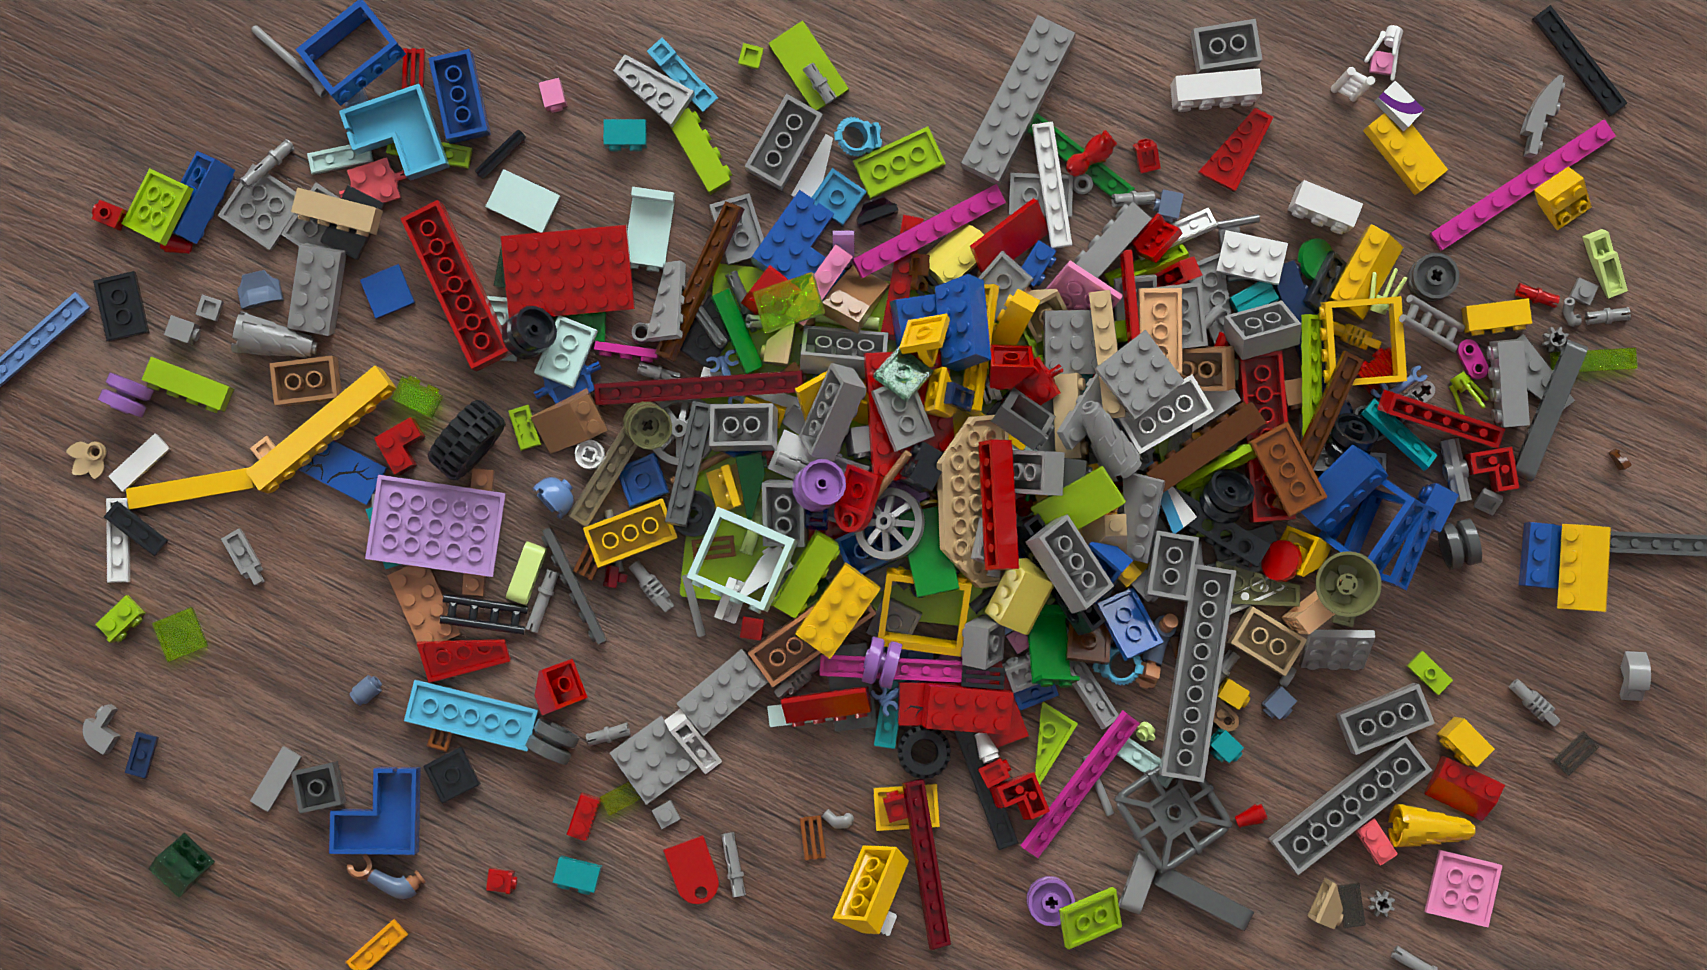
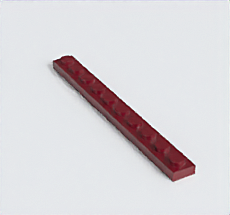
(698, 387)

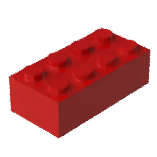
(967, 709)

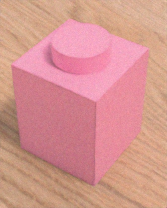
(553, 95)

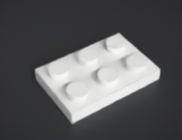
(1252, 257)

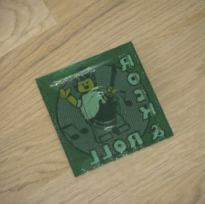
(903, 374)

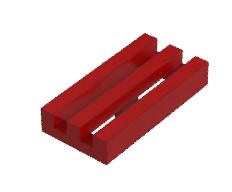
(413, 51)

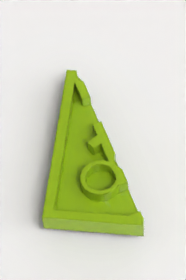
(1052, 736)

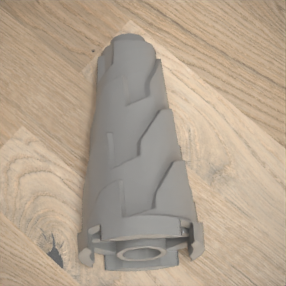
(267, 338)
(1109, 443)

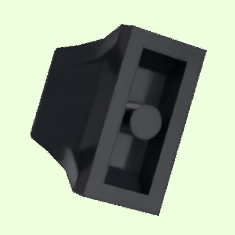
(876, 210)

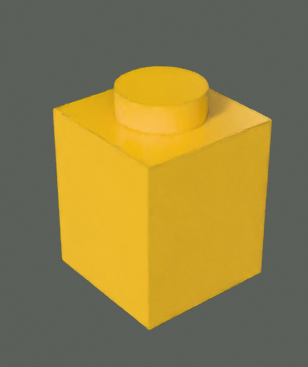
(1233, 694)

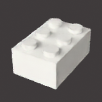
(1324, 207)

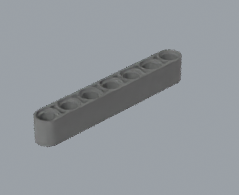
(1550, 409)

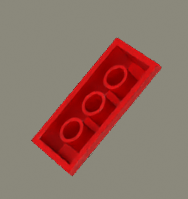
(827, 705)

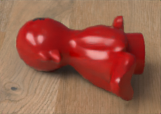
(1096, 151)

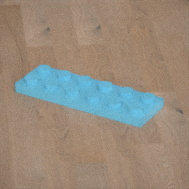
(470, 715)

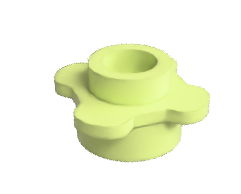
(1145, 732)

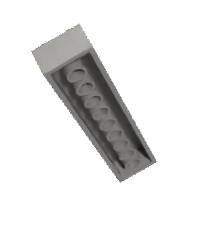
(1197, 674)

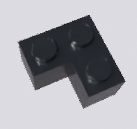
(921, 469)

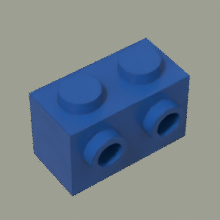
(1037, 261)

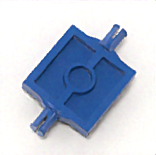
(560, 392)

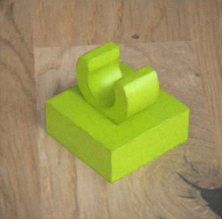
(750, 56)

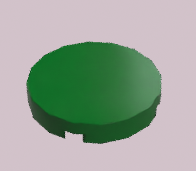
(1312, 255)

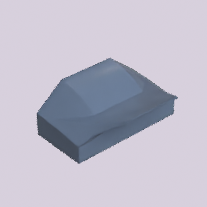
(258, 290)

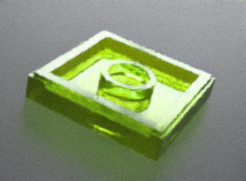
(180, 634)

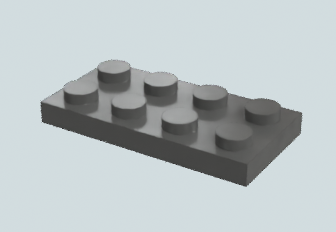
(840, 683)

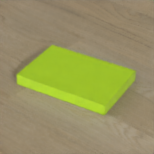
(1090, 918)

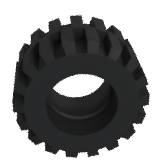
(924, 770)

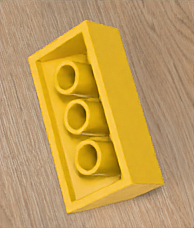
(1406, 153)
(1373, 253)
(1584, 567)
(871, 888)

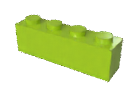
(700, 152)
(188, 384)
(806, 573)

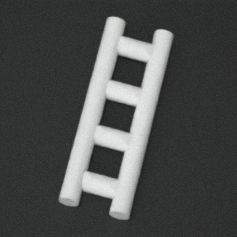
(1352, 84)

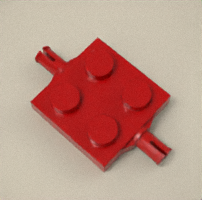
(1040, 384)

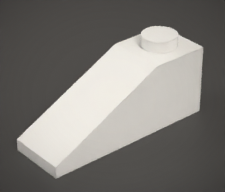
(763, 570)
(692, 741)

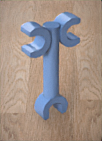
(722, 362)
(1402, 385)
(886, 699)

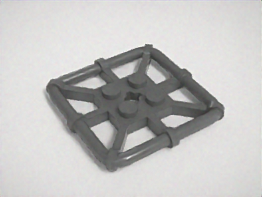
(1169, 825)

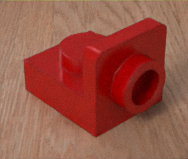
(1147, 155)
(995, 772)
(895, 806)
(501, 880)

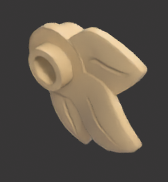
(85, 459)

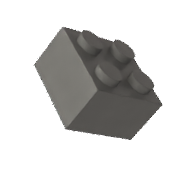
(318, 787)

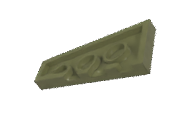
(1247, 578)

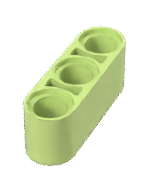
(526, 573)

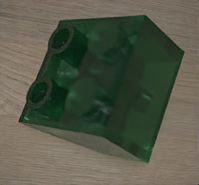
(181, 865)

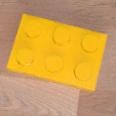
(881, 817)

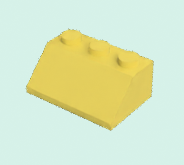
(953, 255)
(1020, 597)

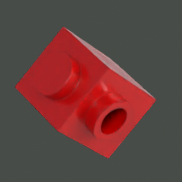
(109, 214)

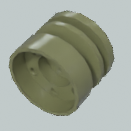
(659, 429)

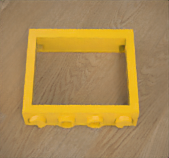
(1396, 334)
(922, 643)

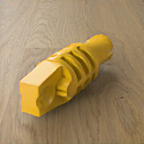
(1355, 336)

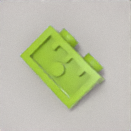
(120, 619)

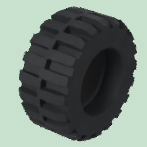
(466, 439)

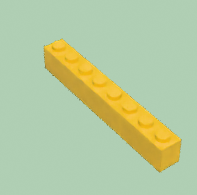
(321, 430)

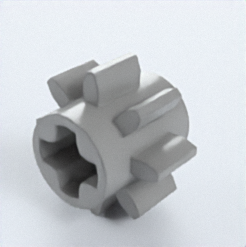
(1552, 333)
(1378, 897)

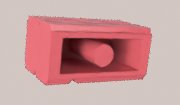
(1376, 842)

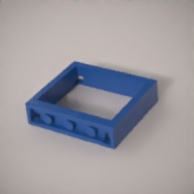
(336, 31)
(1393, 536)
(1413, 544)

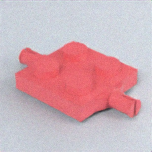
(376, 180)

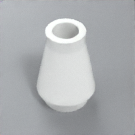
(986, 748)

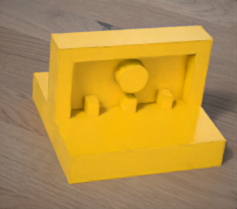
(925, 337)
(726, 487)

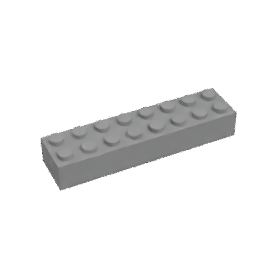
(1018, 100)
(1349, 804)

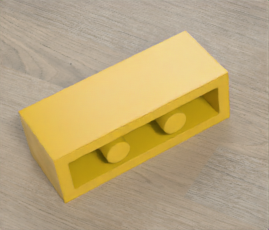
(1496, 316)
(1014, 319)

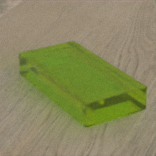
(619, 798)

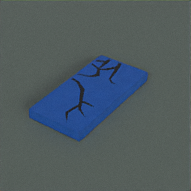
(345, 471)

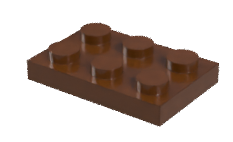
(1089, 647)

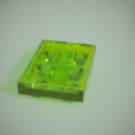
(789, 302)

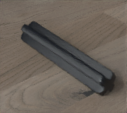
(500, 154)

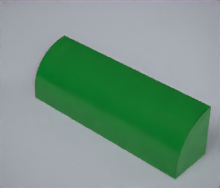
(736, 331)

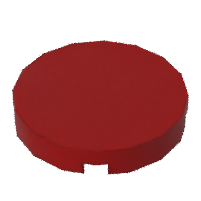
(1282, 561)

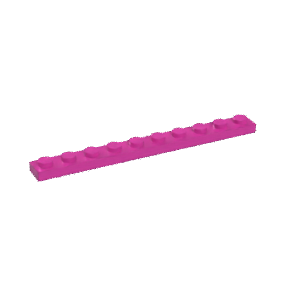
(1522, 185)

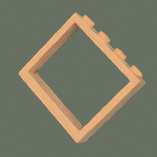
(1308, 616)

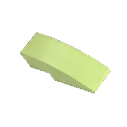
(1605, 263)

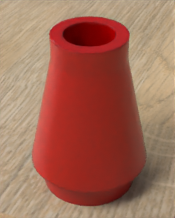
(177, 245)
(1252, 816)

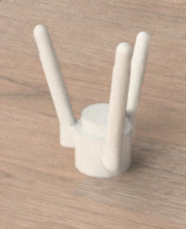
(1392, 39)

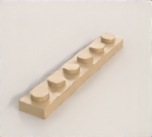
(1105, 345)

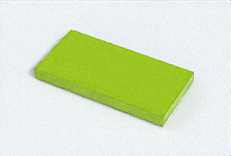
(797, 50)
(899, 162)
(1082, 500)

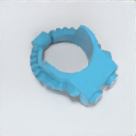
(870, 132)
(1106, 670)

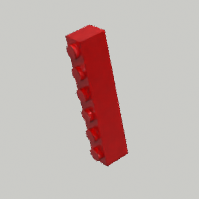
(1440, 418)
(998, 505)

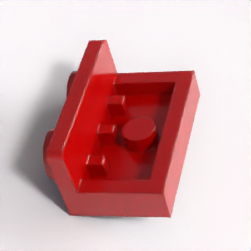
(1156, 238)

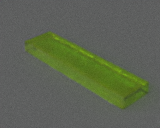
(1604, 359)

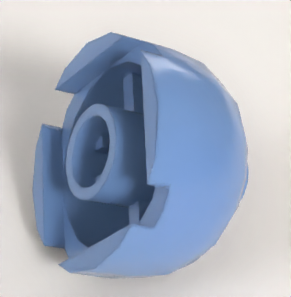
(555, 495)

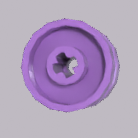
(125, 396)
(819, 485)
(881, 662)
(1040, 892)

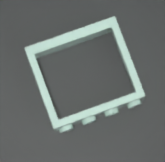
(790, 545)

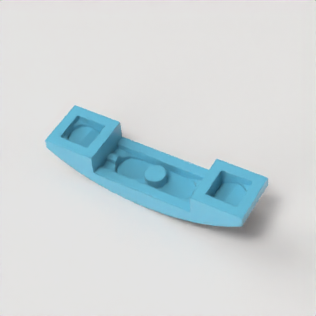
(678, 71)

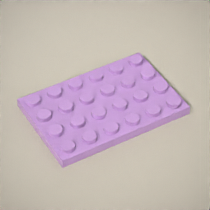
(435, 525)

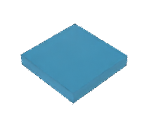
(839, 195)

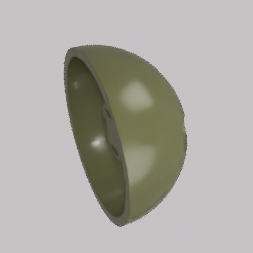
(1358, 577)

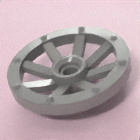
(675, 434)
(892, 526)

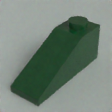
(751, 476)

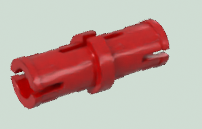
(1537, 295)

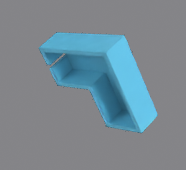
(402, 120)

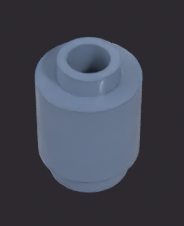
(366, 690)

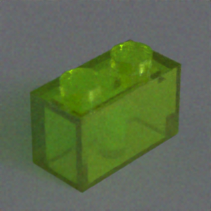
(416, 396)

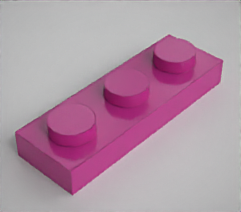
(625, 351)

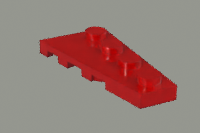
(1235, 154)
(455, 658)

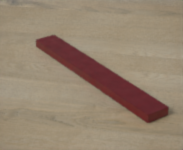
(926, 864)

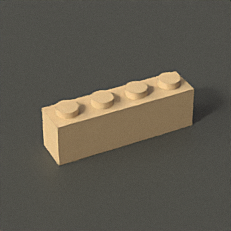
(336, 211)
(1071, 387)

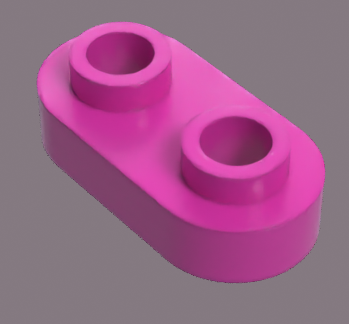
(1470, 360)

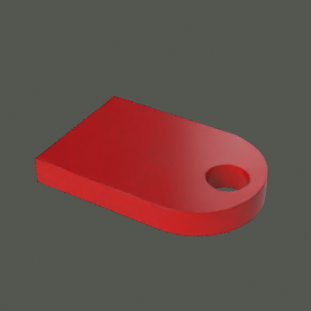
(858, 499)
(691, 868)

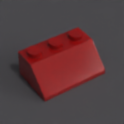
(1464, 788)

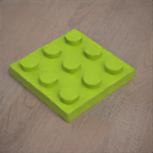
(157, 206)

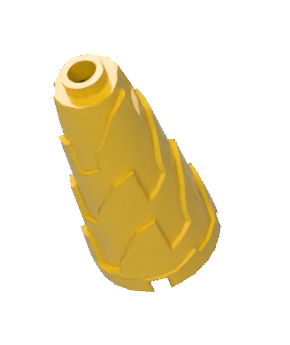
(1421, 827)

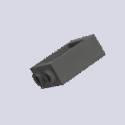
(1024, 419)

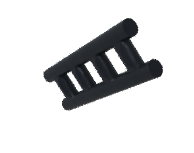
(472, 621)

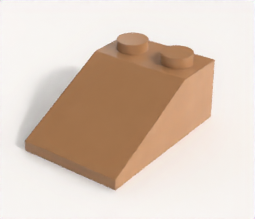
(854, 299)
(1210, 366)
(569, 422)

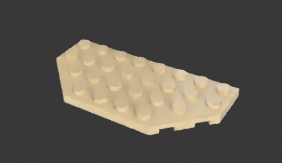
(961, 497)

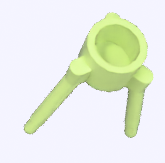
(1382, 308)

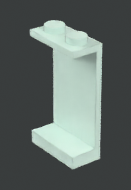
(650, 227)

